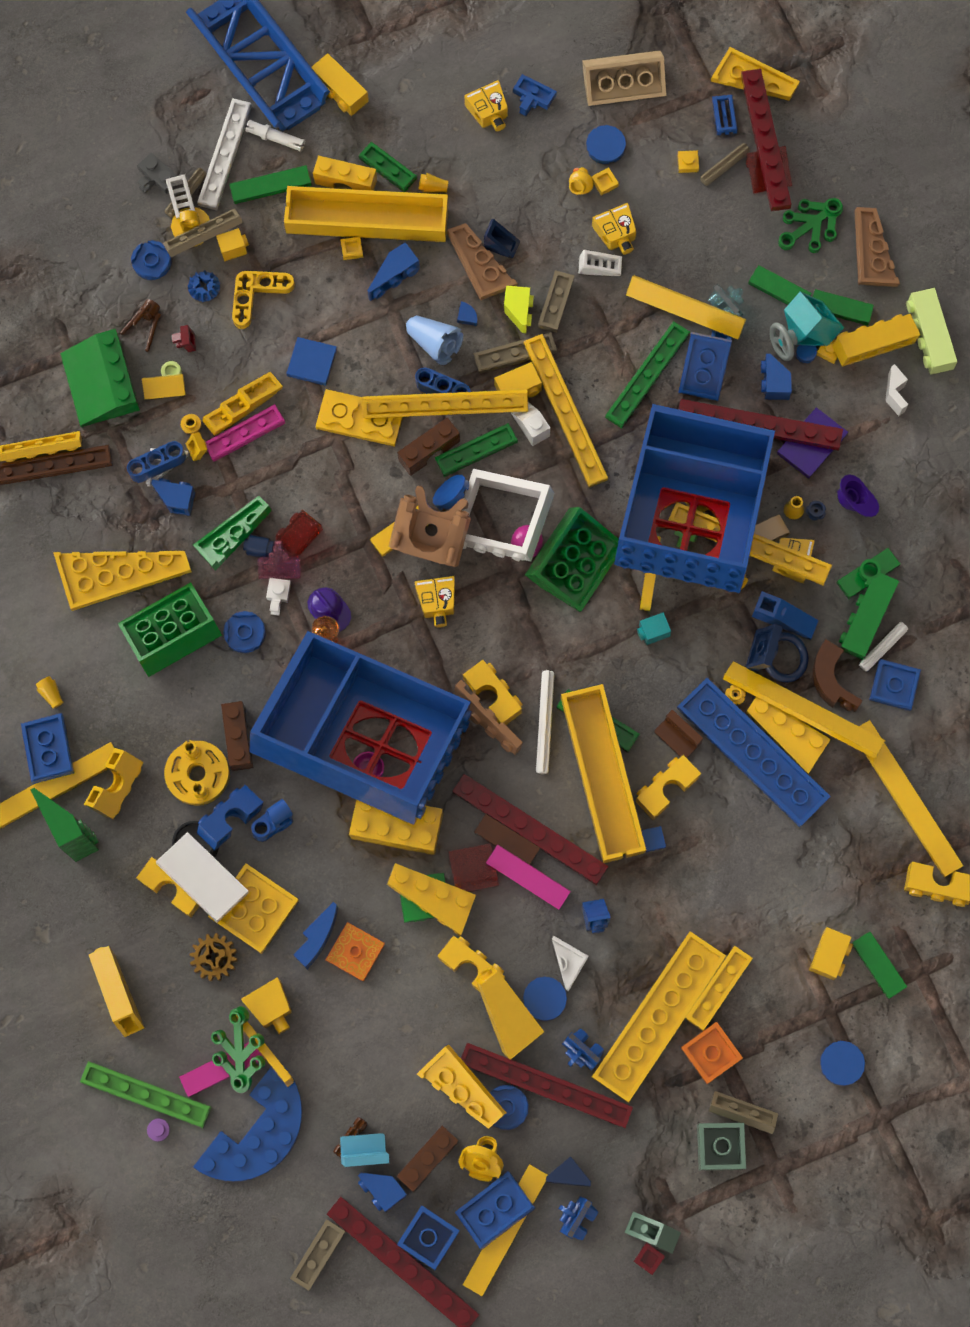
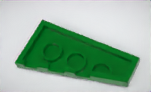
(226, 537)

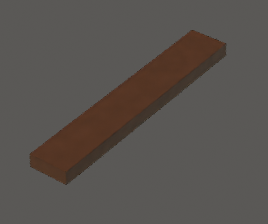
(55, 464)

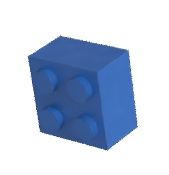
(428, 1237)

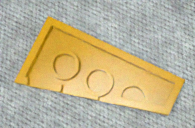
(729, 73)
(788, 732)
(439, 899)
(455, 1079)

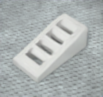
(174, 181)
(591, 269)

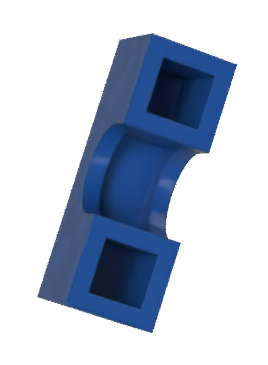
(241, 804)

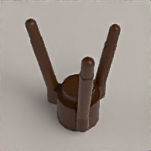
(147, 311)

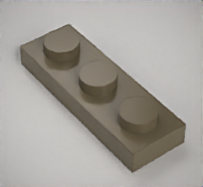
(556, 301)
(743, 1112)
(317, 1255)

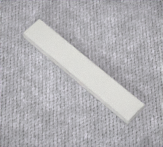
(224, 154)

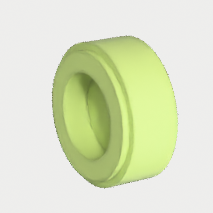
(171, 368)

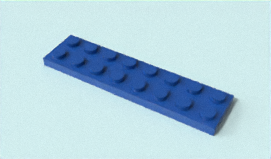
(753, 752)

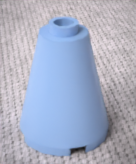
(435, 337)

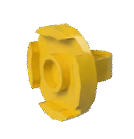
(188, 220)
(481, 1161)

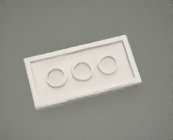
(202, 877)

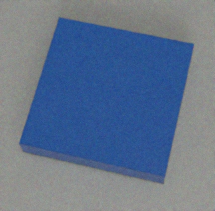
(311, 361)
(895, 684)

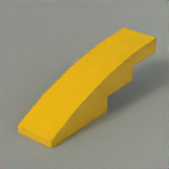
(243, 403)

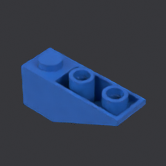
(395, 268)
(779, 612)
(596, 915)

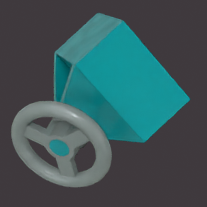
(808, 324)

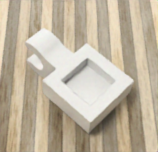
(277, 592)

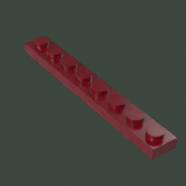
(766, 140)
(784, 428)
(530, 829)
(546, 1085)
(402, 1264)

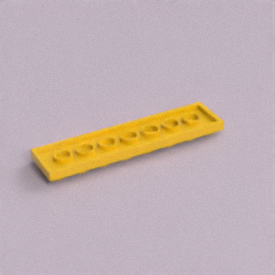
(658, 1016)

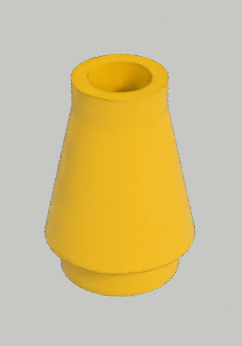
(431, 183)
(794, 508)
(49, 691)

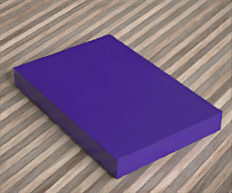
(806, 457)

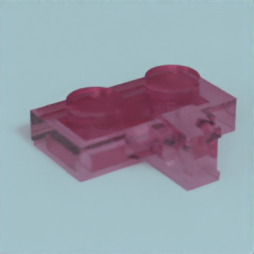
(278, 564)

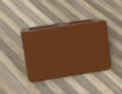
(678, 735)

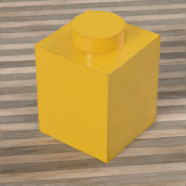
(232, 244)

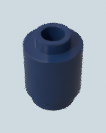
(258, 546)

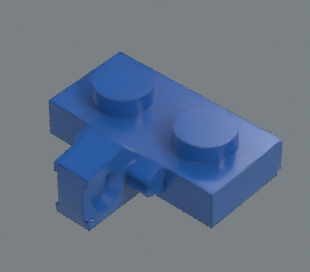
(533, 94)

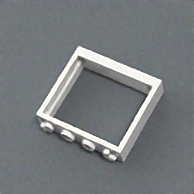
(515, 485)

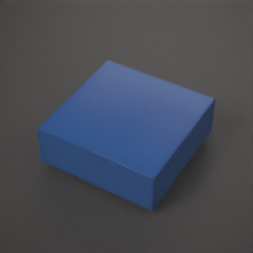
(653, 839)

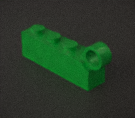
(870, 611)

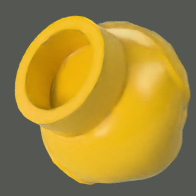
(580, 181)

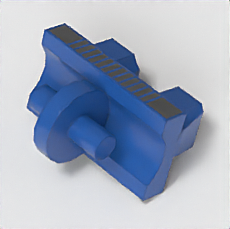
(580, 1052)
(574, 1215)

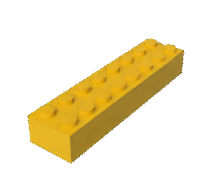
(366, 214)
(603, 773)

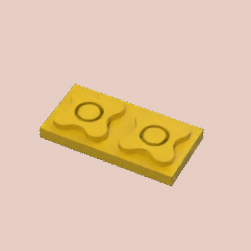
(344, 416)

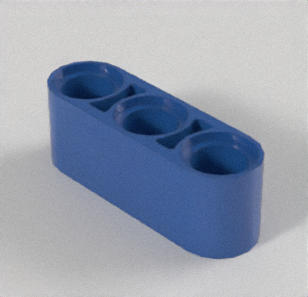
(436, 380)
(163, 453)

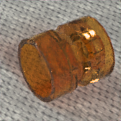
(326, 627)

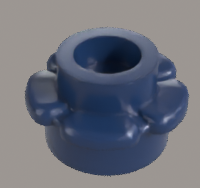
(818, 506)

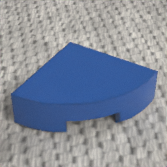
(467, 315)

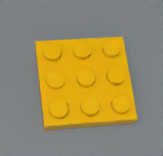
(260, 911)

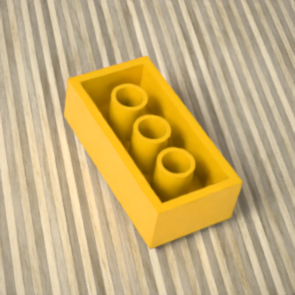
(384, 829)

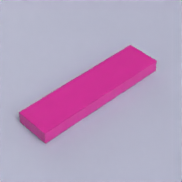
(244, 433)
(528, 877)
(209, 1074)

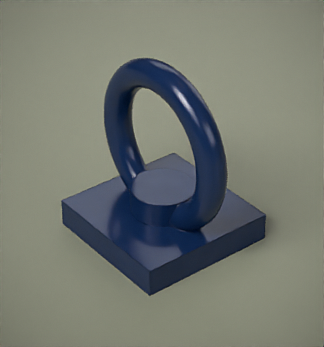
(766, 647)

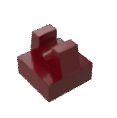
(185, 338)
(649, 1258)

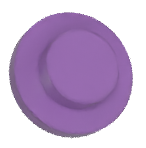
(158, 1129)

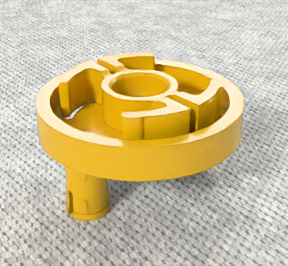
(194, 755)

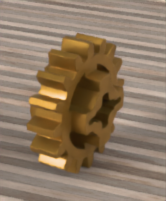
(204, 959)

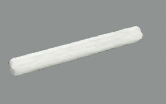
(545, 720)

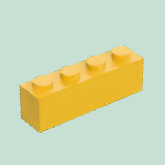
(875, 339)

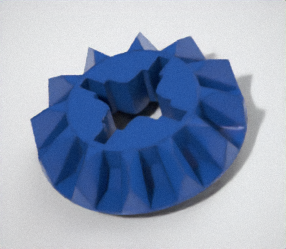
(200, 294)

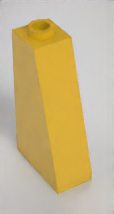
(116, 991)
(508, 1015)

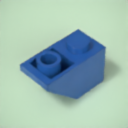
(776, 379)
(176, 497)
(384, 1188)

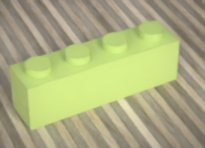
(934, 335)

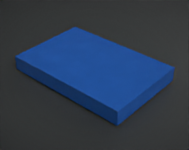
(705, 366)
(47, 748)
(495, 1210)

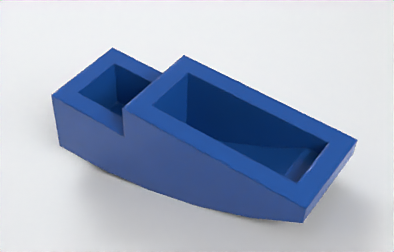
(317, 936)

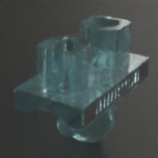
(719, 296)

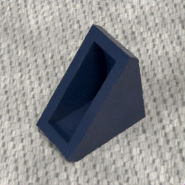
(500, 240)
(569, 1174)

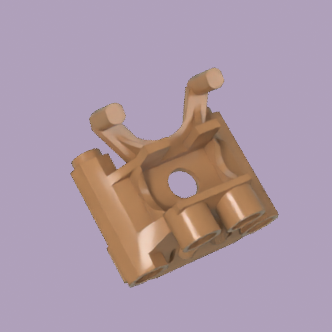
(410, 533)

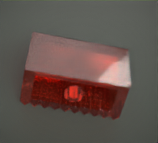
(299, 533)

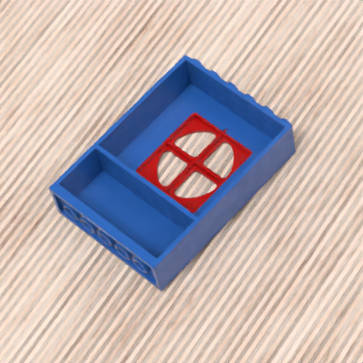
(701, 464)
(334, 689)

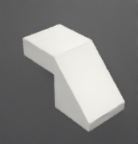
(895, 383)

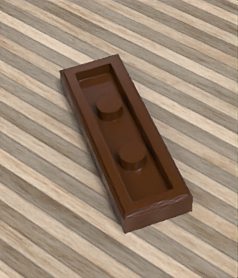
(498, 834)

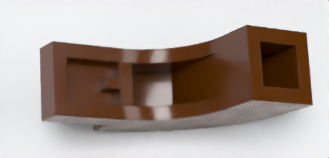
(825, 679)

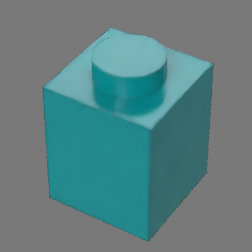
(654, 629)

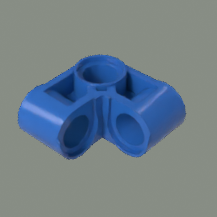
(275, 820)

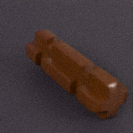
(359, 1125)

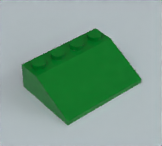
(99, 378)
(574, 558)
(169, 629)
(69, 833)

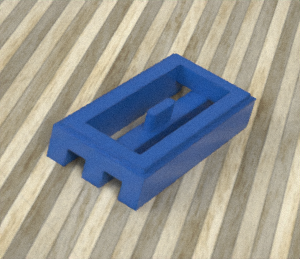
(725, 129)

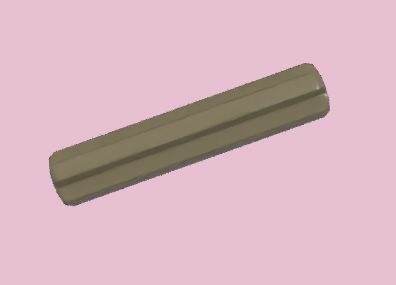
(725, 164)
(193, 183)

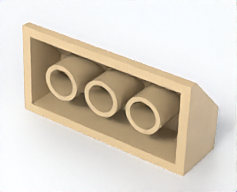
(624, 78)

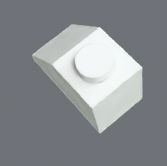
(532, 424)

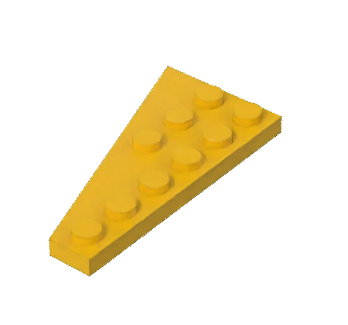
(105, 575)

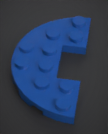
(265, 1142)

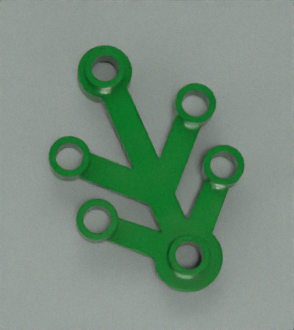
(812, 222)
(238, 1053)

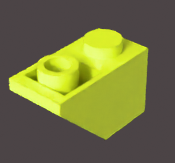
(517, 306)

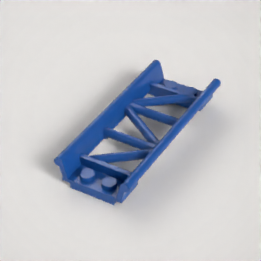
(287, 110)

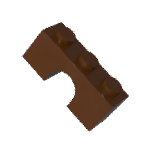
(416, 454)
(236, 736)
(427, 1158)

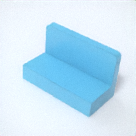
(363, 1150)

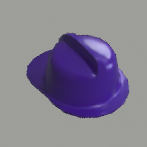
(856, 497)
(328, 603)

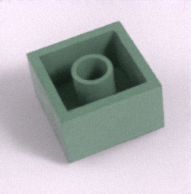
(721, 1146)

